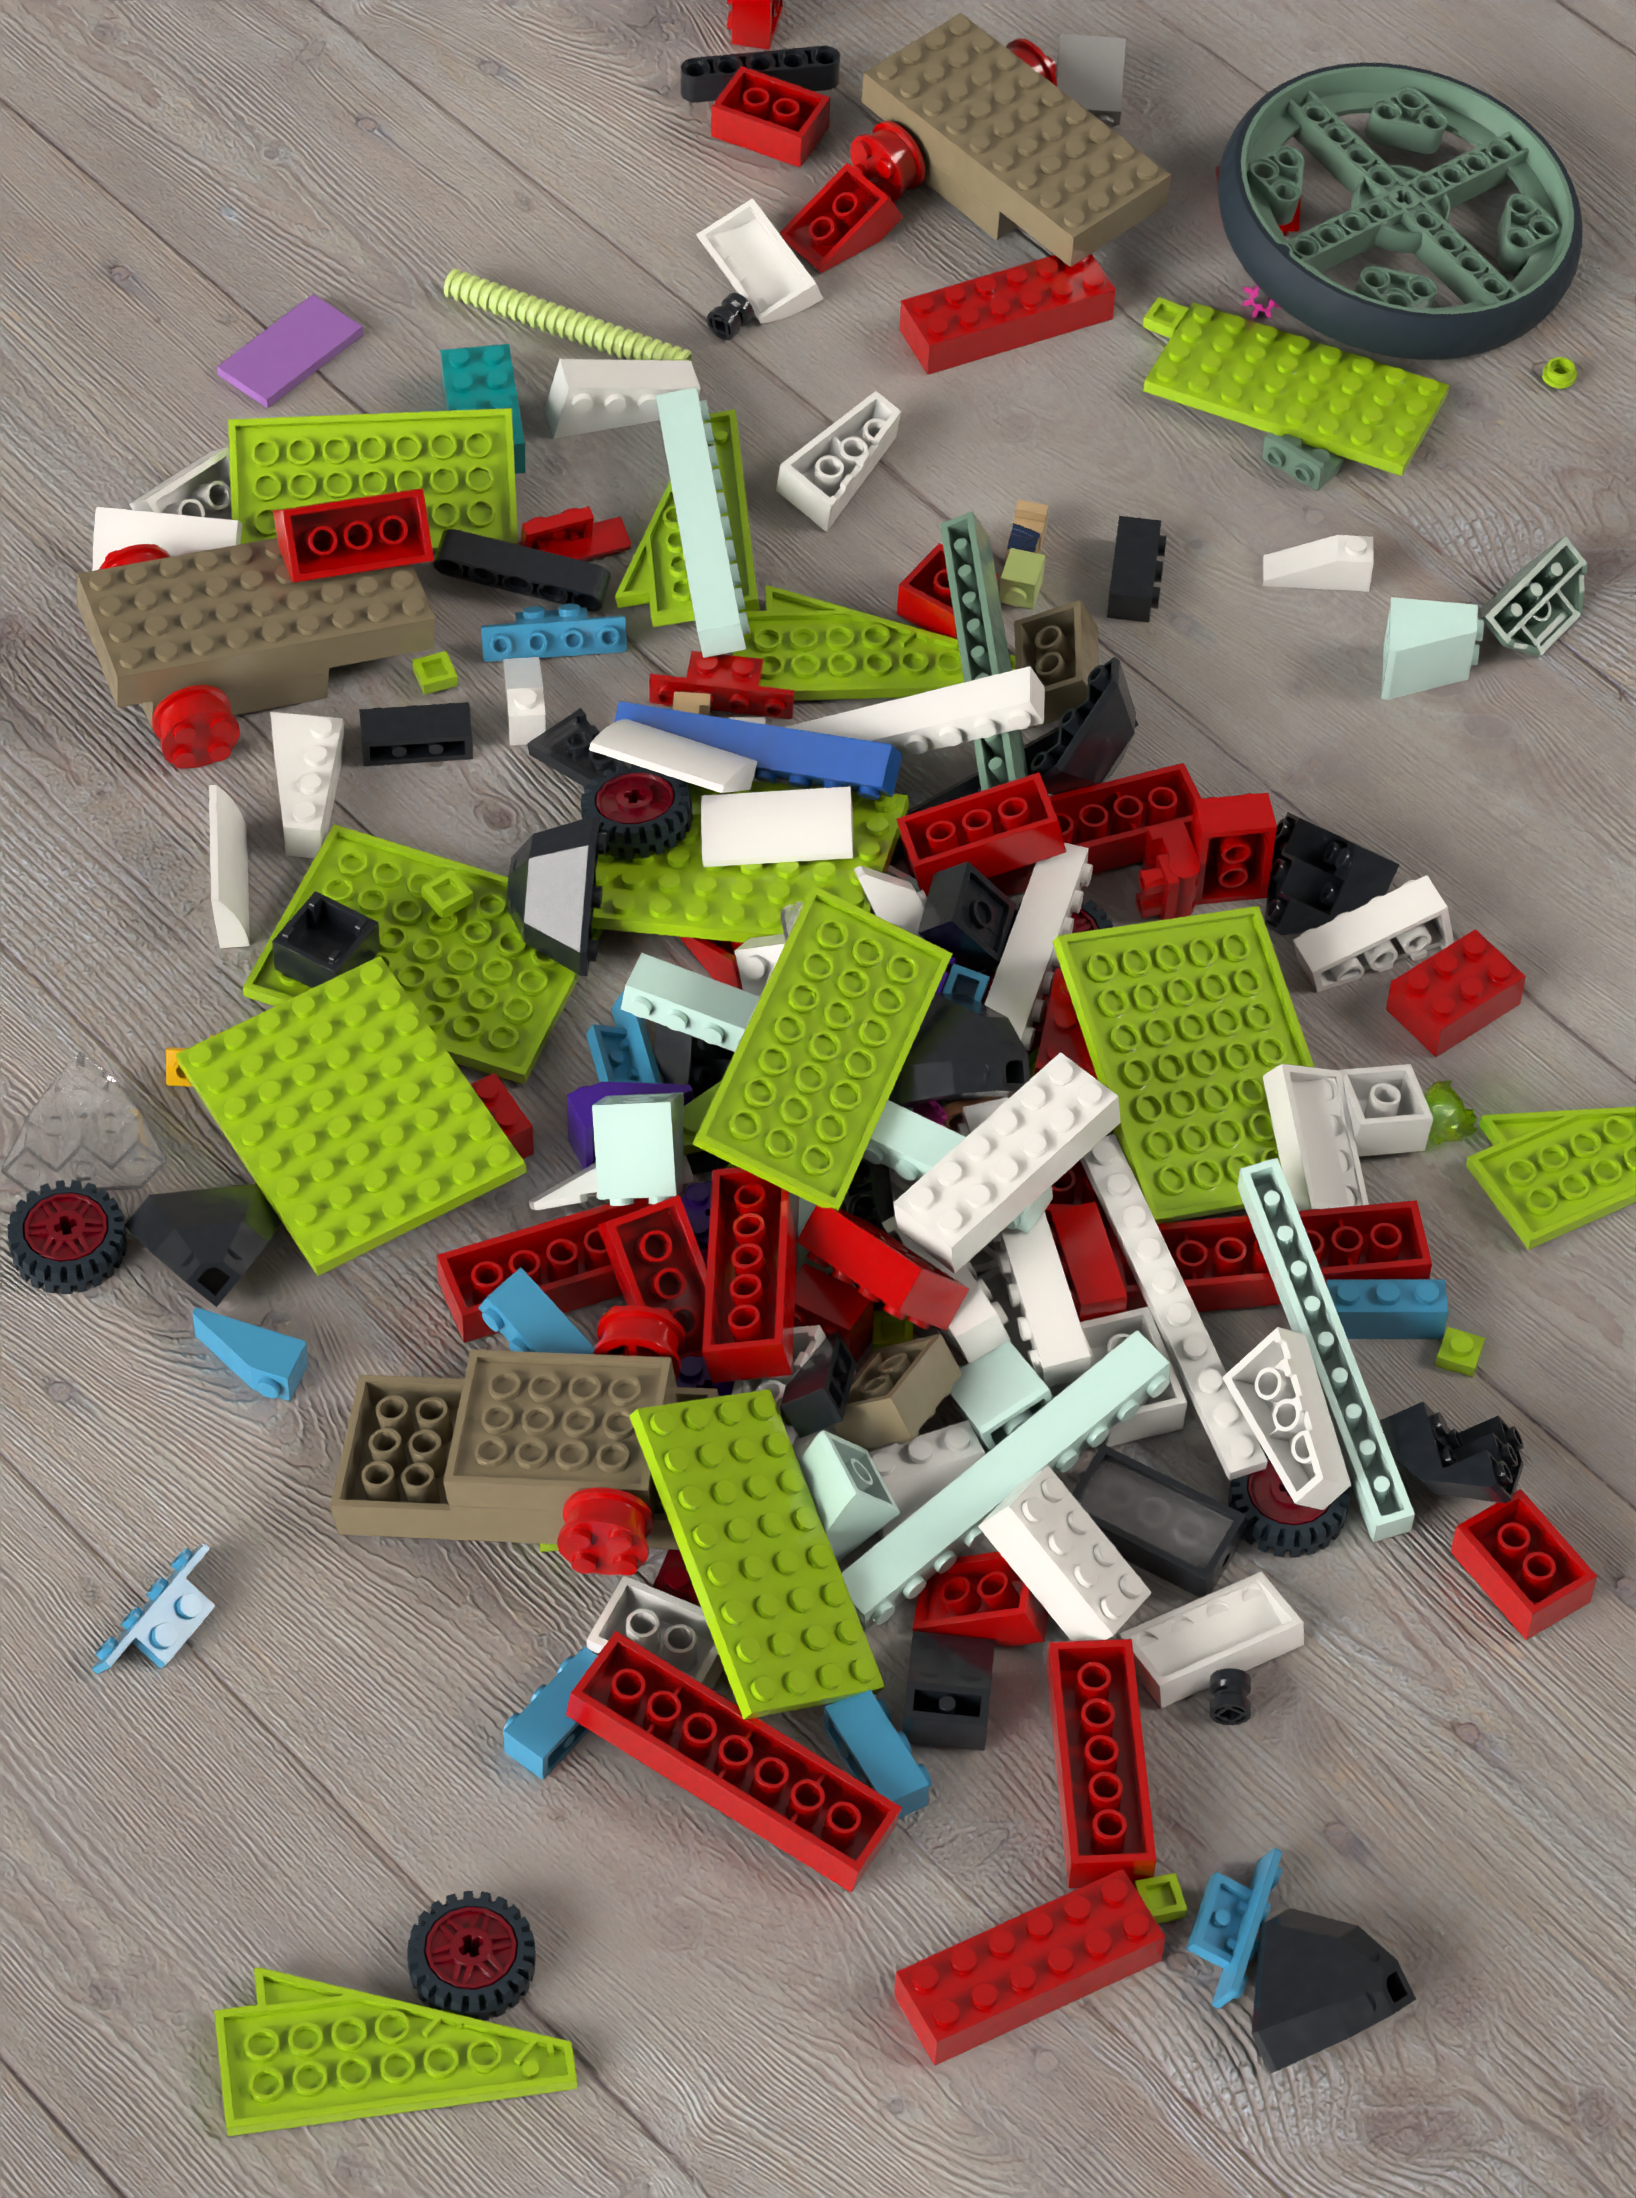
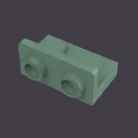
(1303, 462)

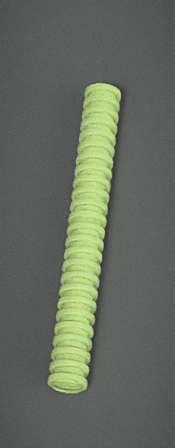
(558, 319)

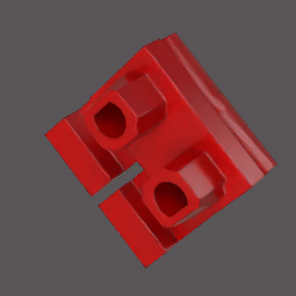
(1168, 873)

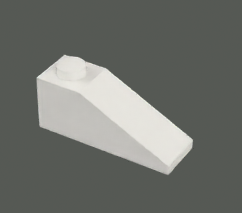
(1327, 564)
(524, 699)

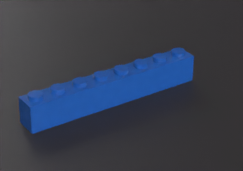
(784, 752)

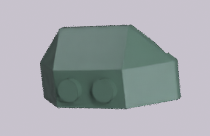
(1539, 600)

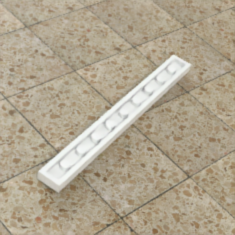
(1172, 1309)

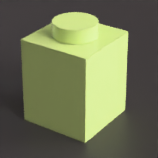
(1022, 578)

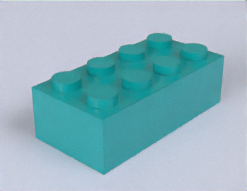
(483, 380)

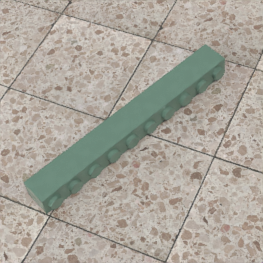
(981, 636)

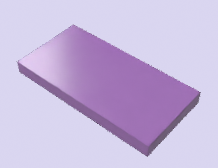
(290, 351)

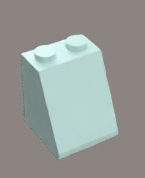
(1428, 645)
(639, 1147)
(998, 1394)
(846, 1492)

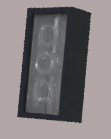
(1160, 1521)

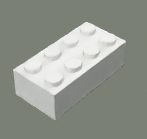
(1064, 1558)

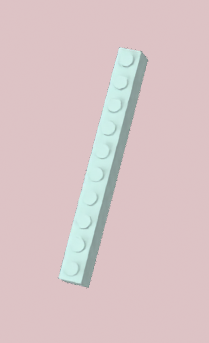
(701, 524)
(1313, 1313)
(1051, 1438)

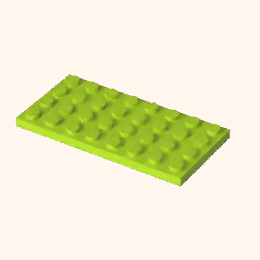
(1297, 388)
(305, 460)
(823, 1049)
(756, 1553)

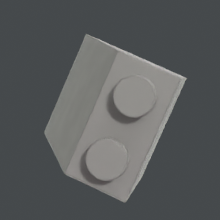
(1092, 73)

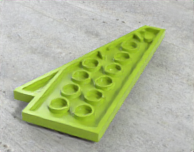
(659, 567)
(846, 653)
(1557, 1168)
(348, 2054)

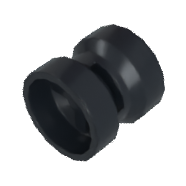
(730, 316)
(1230, 1695)

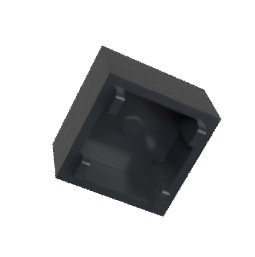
(967, 917)
(324, 941)

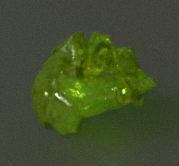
(1450, 1117)

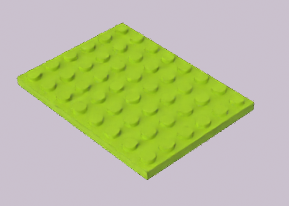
(737, 902)
(465, 973)
(1183, 1031)
(350, 1115)

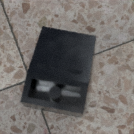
(948, 1690)

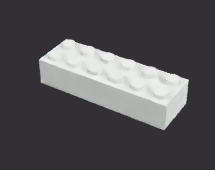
(1007, 1162)

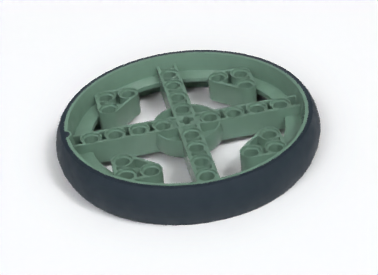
(1400, 211)

